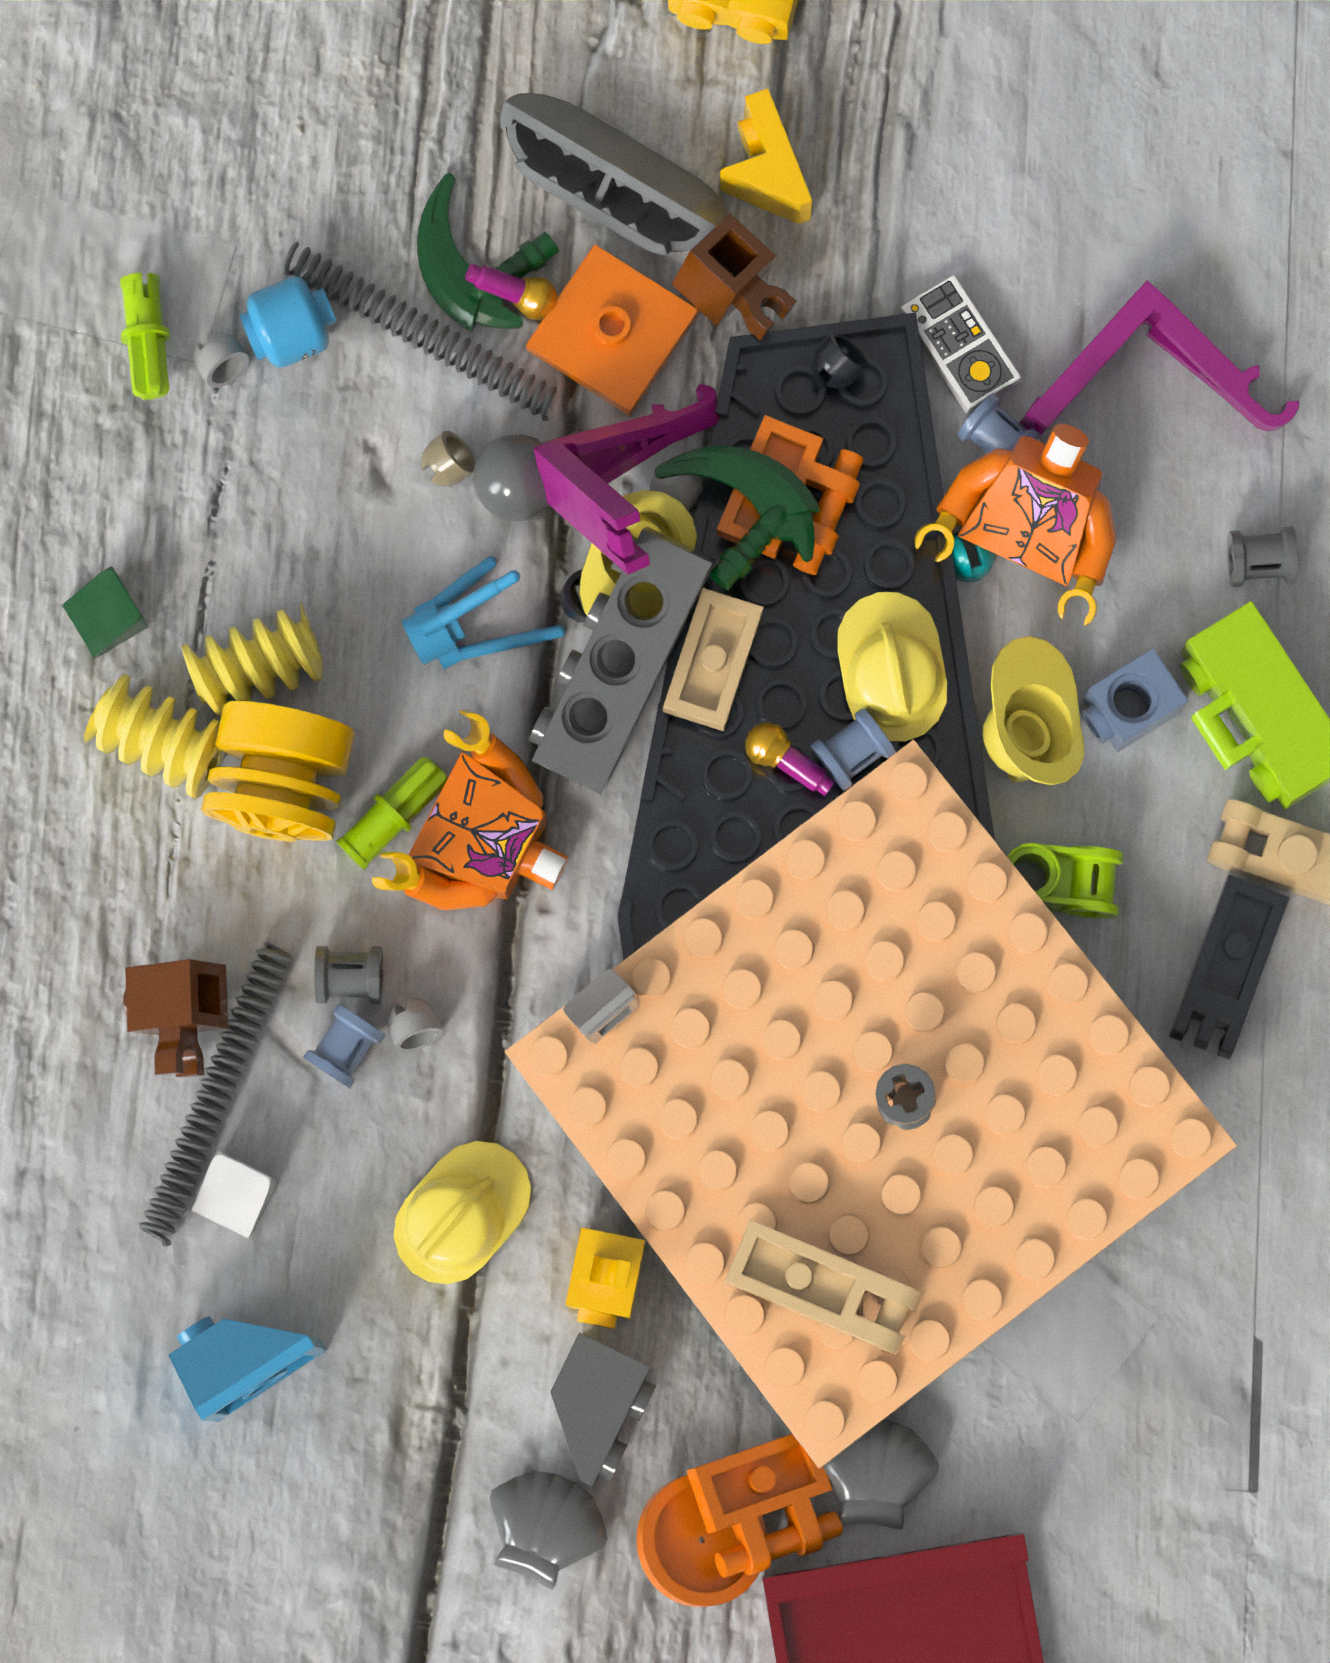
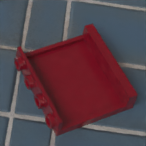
(909, 1607)

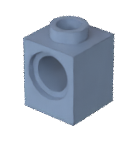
(1152, 682)

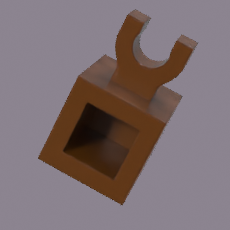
(727, 275)
(176, 1004)

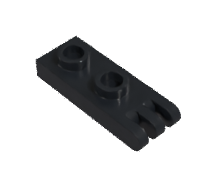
(1230, 963)

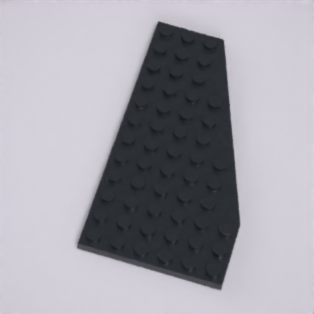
(702, 797)

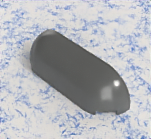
(609, 174)

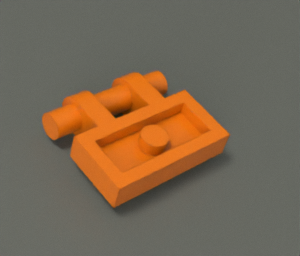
(799, 453)
(756, 1483)

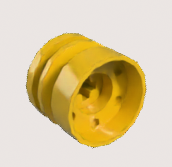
(280, 761)

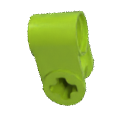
(1070, 877)

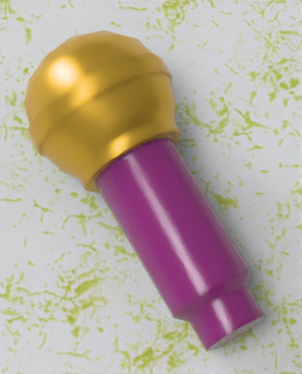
(532, 296)
(770, 746)

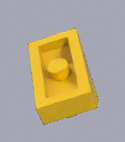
(774, 176)

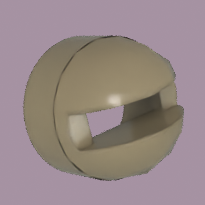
(448, 459)

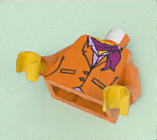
(1035, 510)
(478, 831)

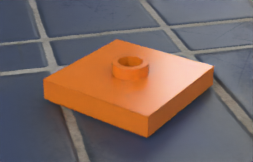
(612, 330)

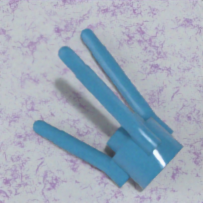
(436, 626)

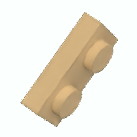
(713, 659)

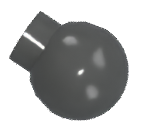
(509, 478)

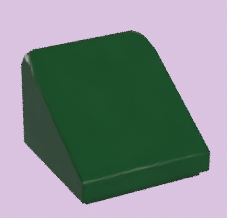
(104, 613)

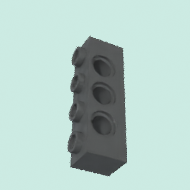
(594, 755)

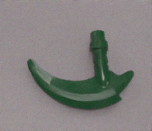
(446, 269)
(772, 489)

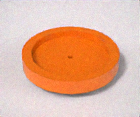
(674, 1556)

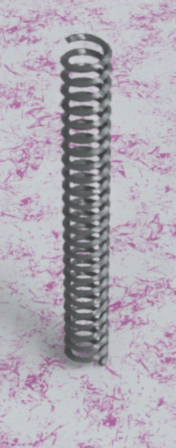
(478, 372)
(216, 1094)

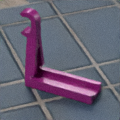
(1178, 338)
(583, 463)

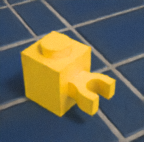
(605, 1277)

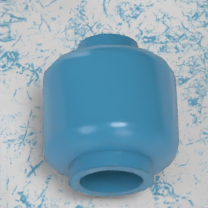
(287, 321)

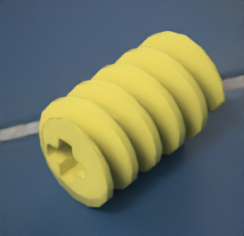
(255, 661)
(155, 737)

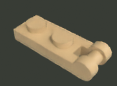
(1291, 858)
(820, 1285)

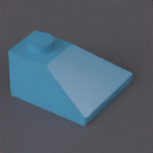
(236, 1362)

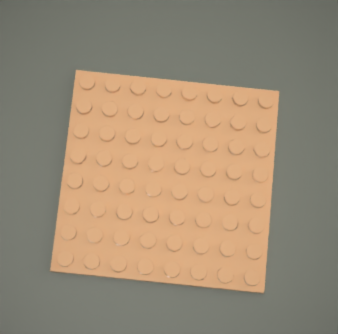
(756, 1072)

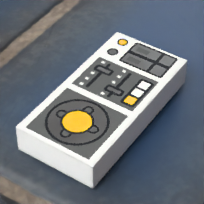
(961, 345)

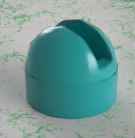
(962, 565)

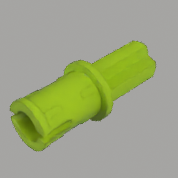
(145, 335)
(393, 812)

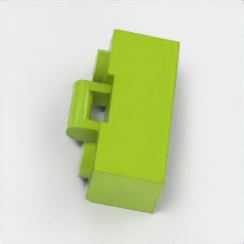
(1268, 701)

